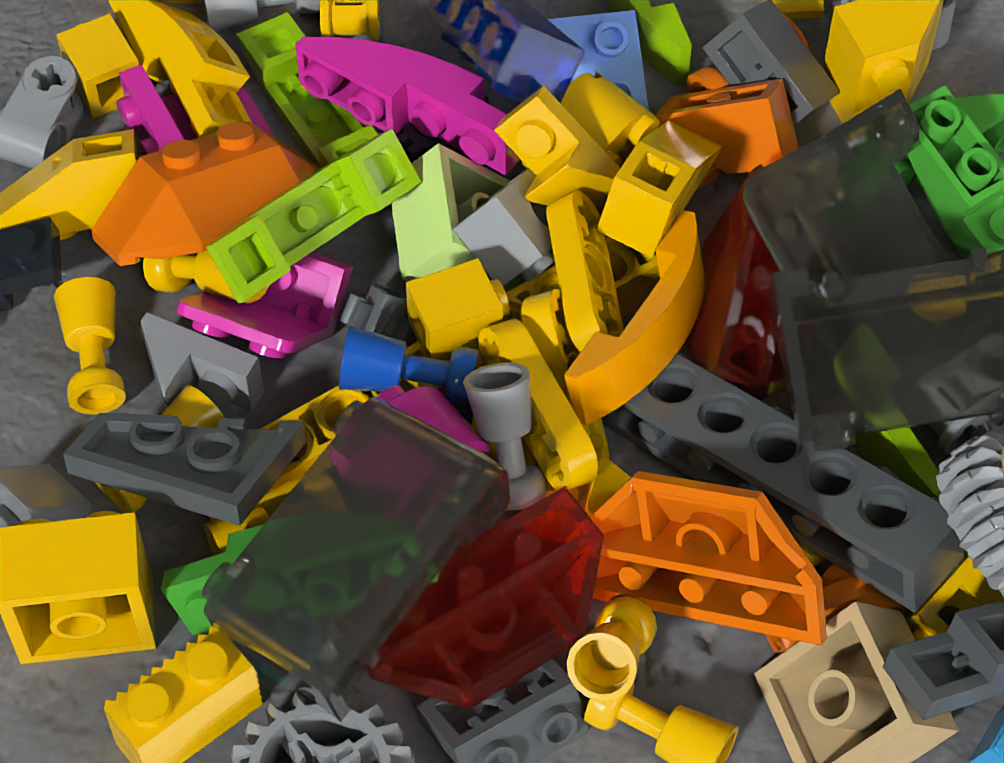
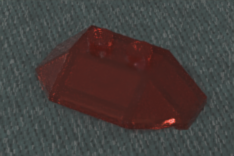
(734, 320)
(499, 606)

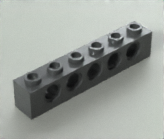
(827, 499)

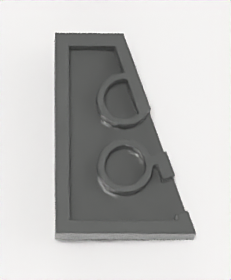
(194, 468)

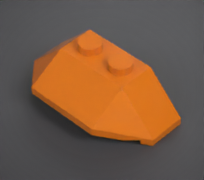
(195, 192)
(708, 557)

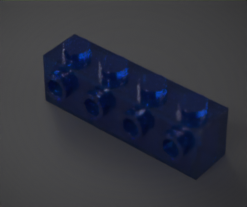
(509, 45)

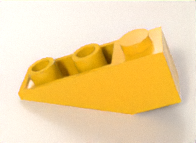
(71, 183)
(656, 186)

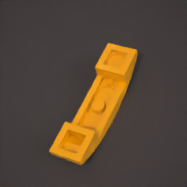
(618, 368)

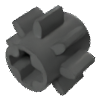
(381, 312)

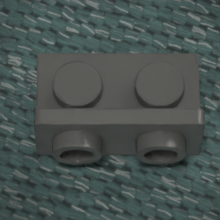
(512, 725)

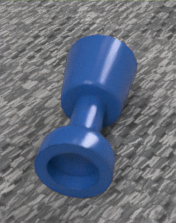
(381, 362)

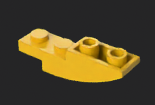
(190, 56)

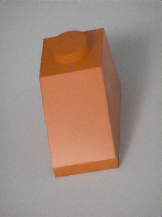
(746, 120)

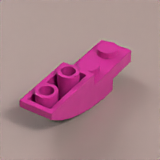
(399, 86)

